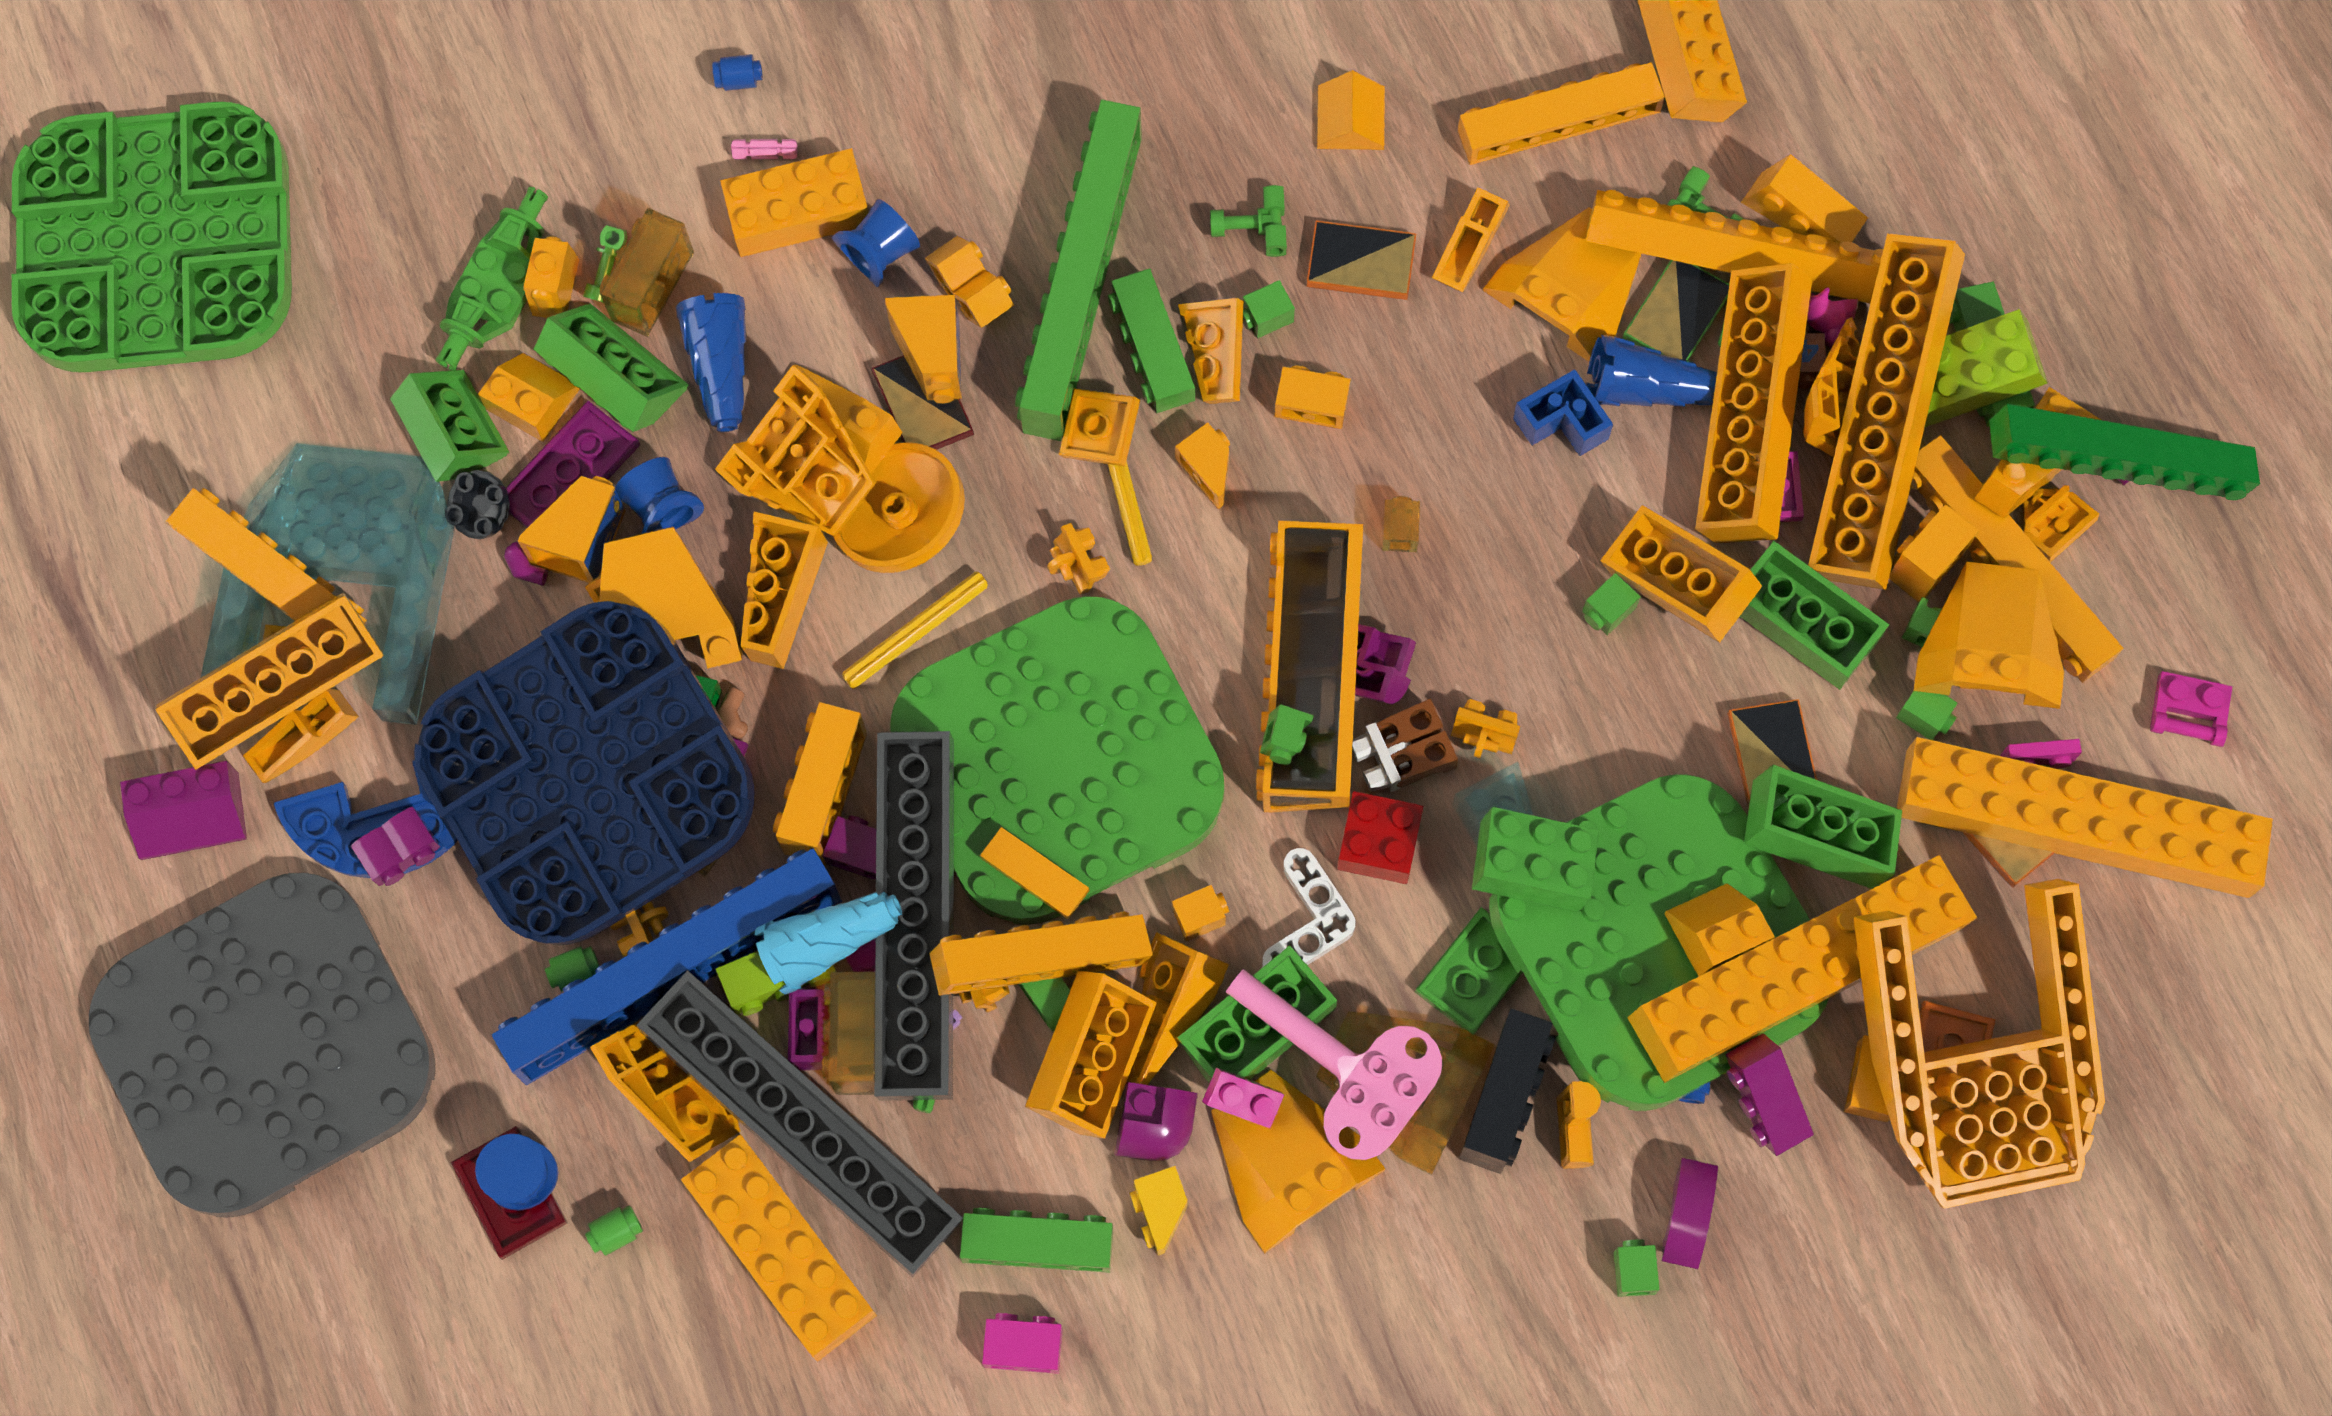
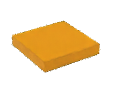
(1099, 427)

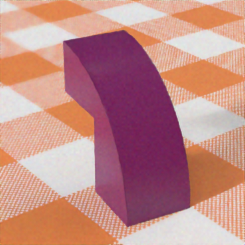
(1690, 1213)

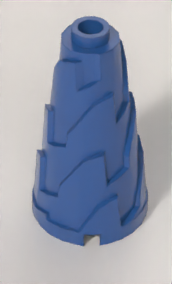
(715, 342)
(1645, 377)

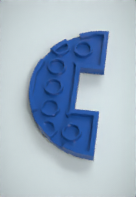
(326, 827)

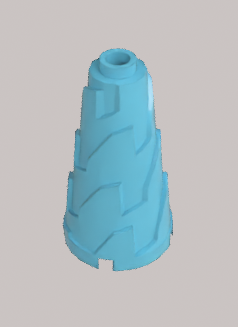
(811, 943)

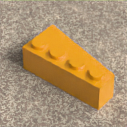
(2015, 483)
(779, 584)

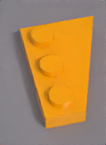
(1217, 346)

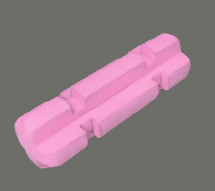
(764, 149)

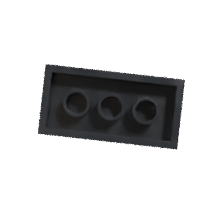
(1504, 1097)

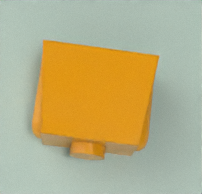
(550, 276)

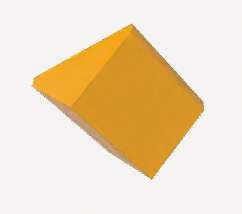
(1351, 113)

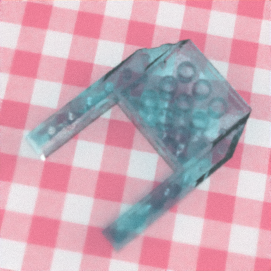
(358, 523)

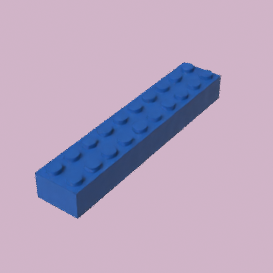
(633, 986)

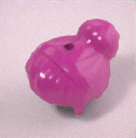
(1829, 315)

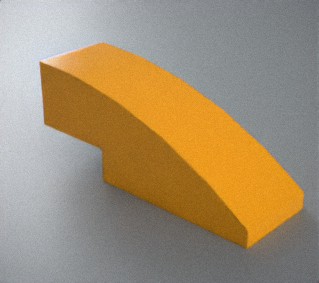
(1471, 239)
(300, 735)

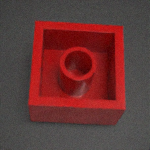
(1380, 837)

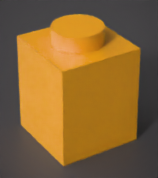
(1200, 912)

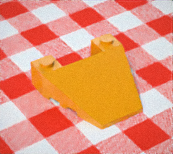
(666, 582)

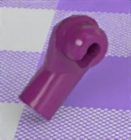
(522, 568)

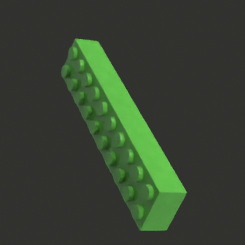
(1080, 269)

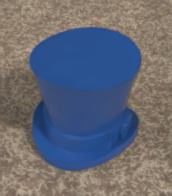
(877, 241)
(657, 496)
(516, 1171)

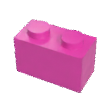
(1022, 1344)

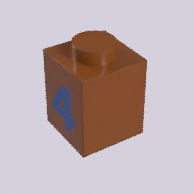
(1812, 359)

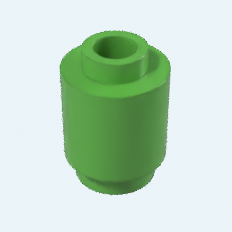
(571, 966)
(613, 1230)

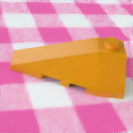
(867, 425)
(1183, 986)

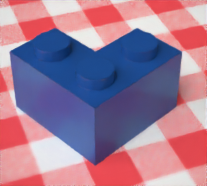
(1564, 406)

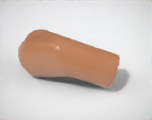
(729, 714)

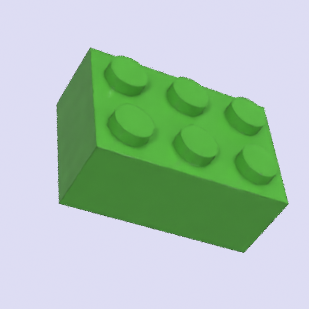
(1535, 859)

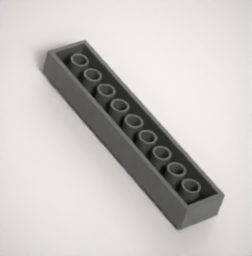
(918, 869)
(800, 1123)

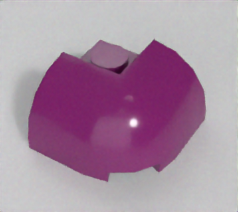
(1382, 665)
(1155, 1122)

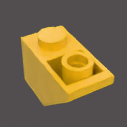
(1163, 1206)

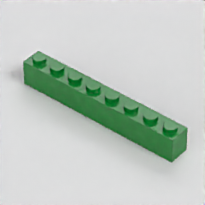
(2123, 452)

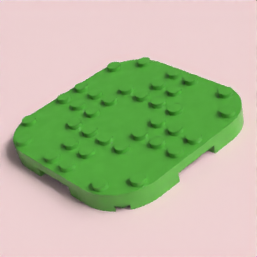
(151, 238)
(1071, 746)
(1620, 950)

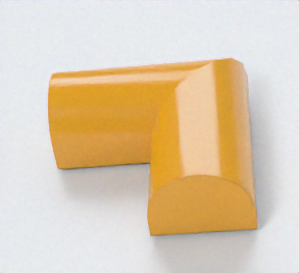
(1574, 1109)

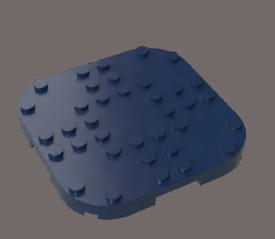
(584, 773)

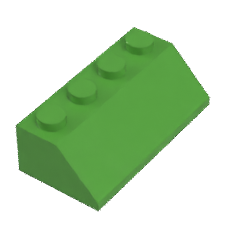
(609, 366)
(1241, 1041)

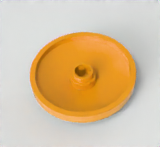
(906, 512)

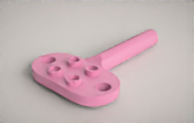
(1375, 1088)

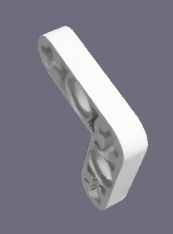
(1321, 913)

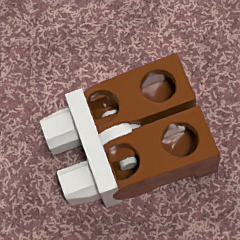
(1406, 748)

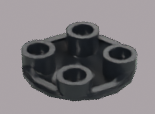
(478, 504)

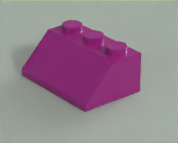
(184, 810)

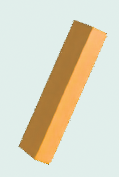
(1034, 873)

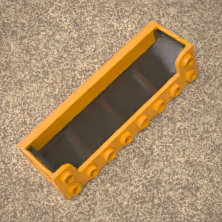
(1313, 661)

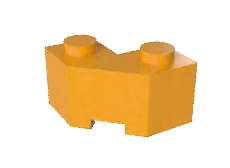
(962, 274)

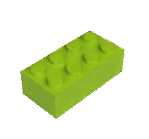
(1985, 366)

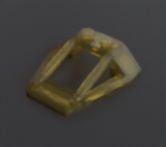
(1448, 1097)

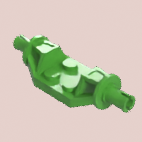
(492, 281)

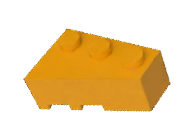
(1803, 202)

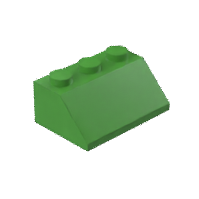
(448, 423)

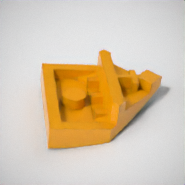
(2056, 519)

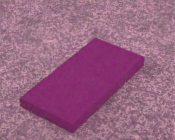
(584, 447)

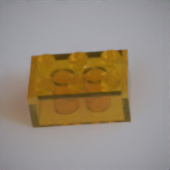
(646, 271)
(850, 1033)

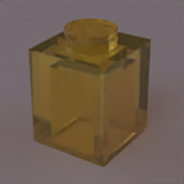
(1401, 524)

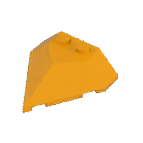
(1830, 392)

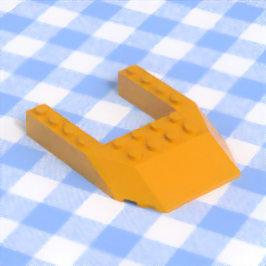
(1997, 1109)

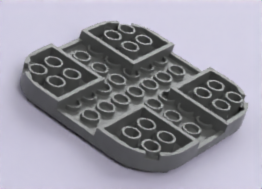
(261, 1044)

